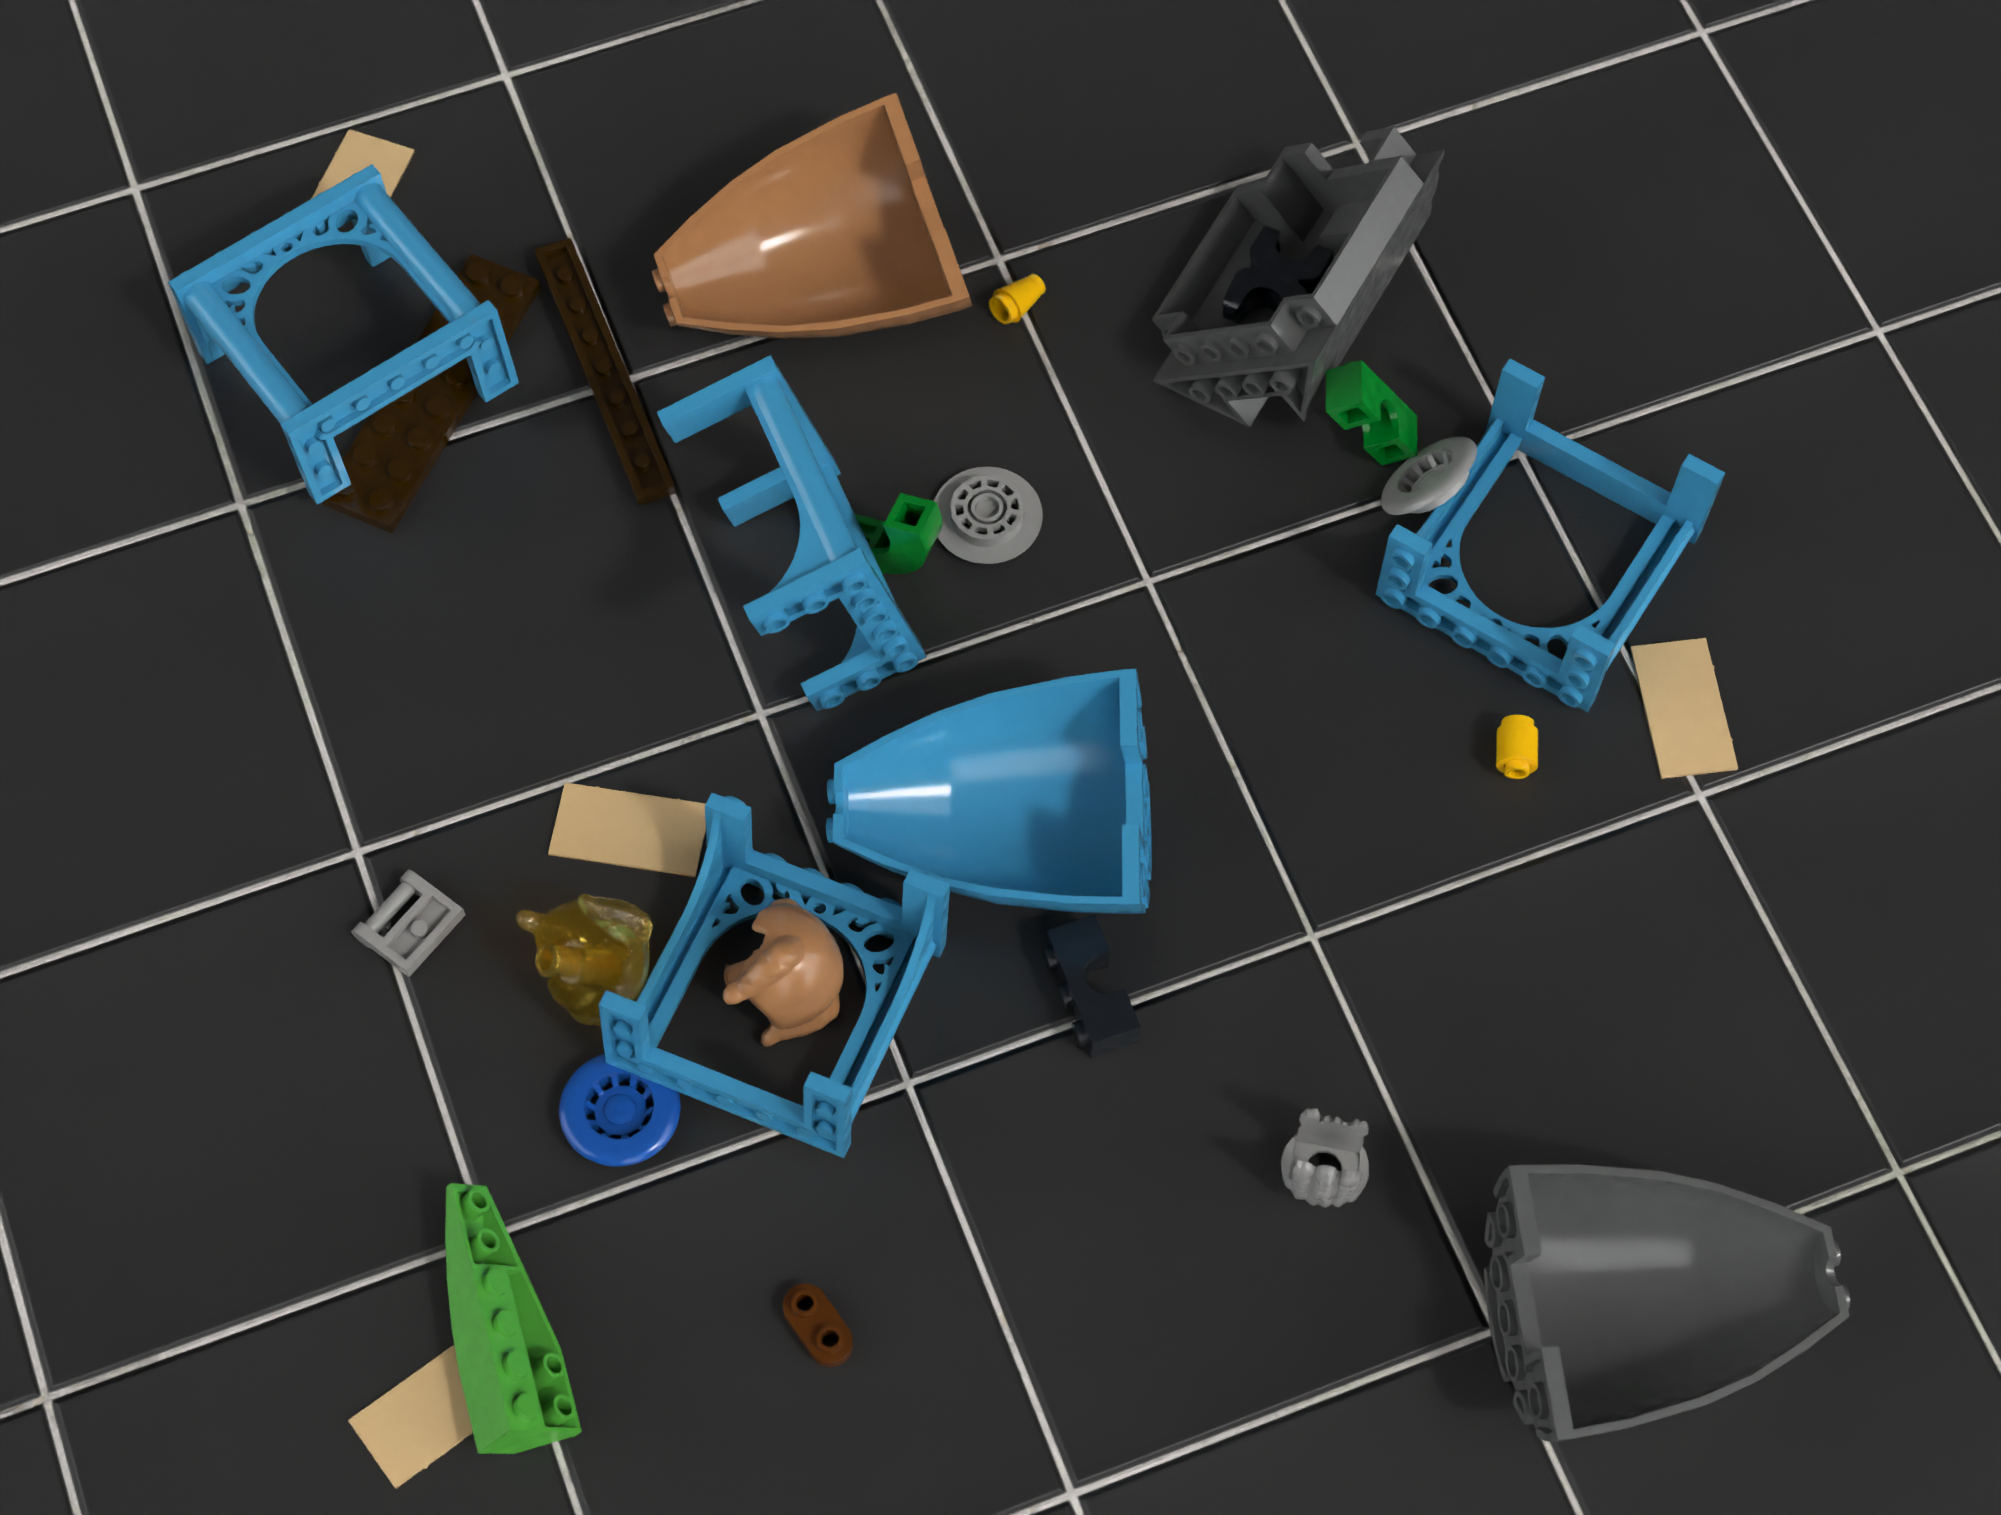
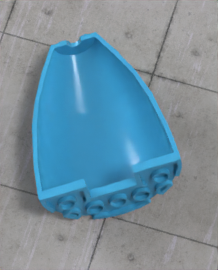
(1012, 797)

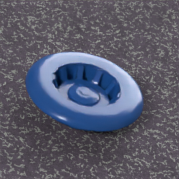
(618, 1114)

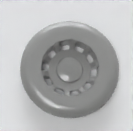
(1429, 477)
(986, 504)

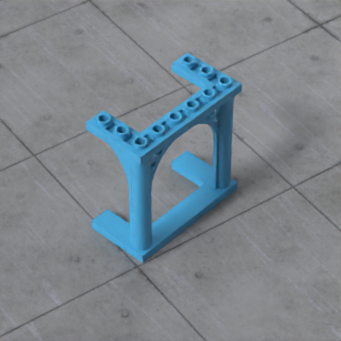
(383, 233)
(831, 548)
(1590, 650)
(830, 1105)

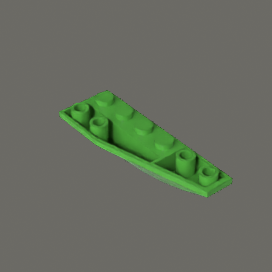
(500, 1333)

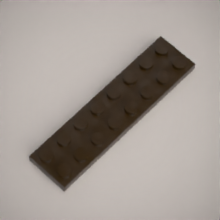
(410, 433)

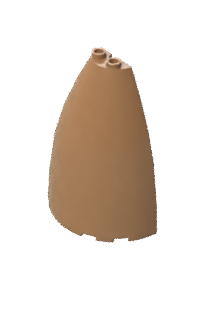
(817, 239)

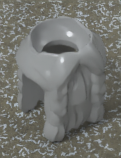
(1323, 1183)

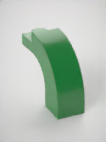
(905, 536)

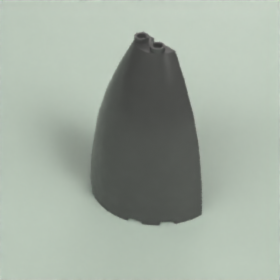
(1646, 1293)

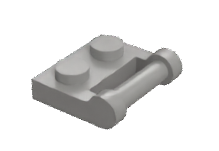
(418, 929)

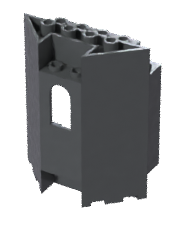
(1358, 211)

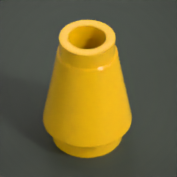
(1015, 299)

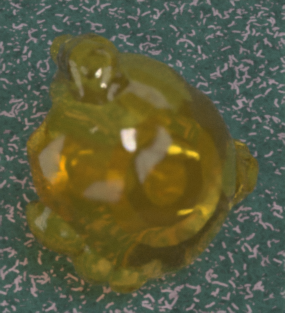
(589, 950)

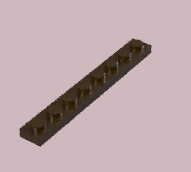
(605, 372)

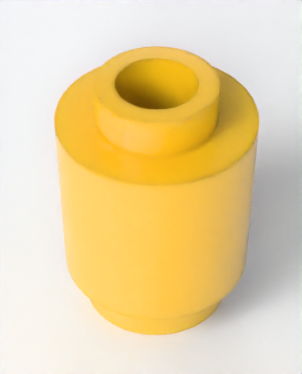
(1517, 746)

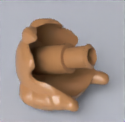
(791, 975)

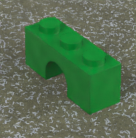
(1362, 399)

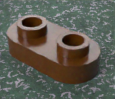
(816, 1323)

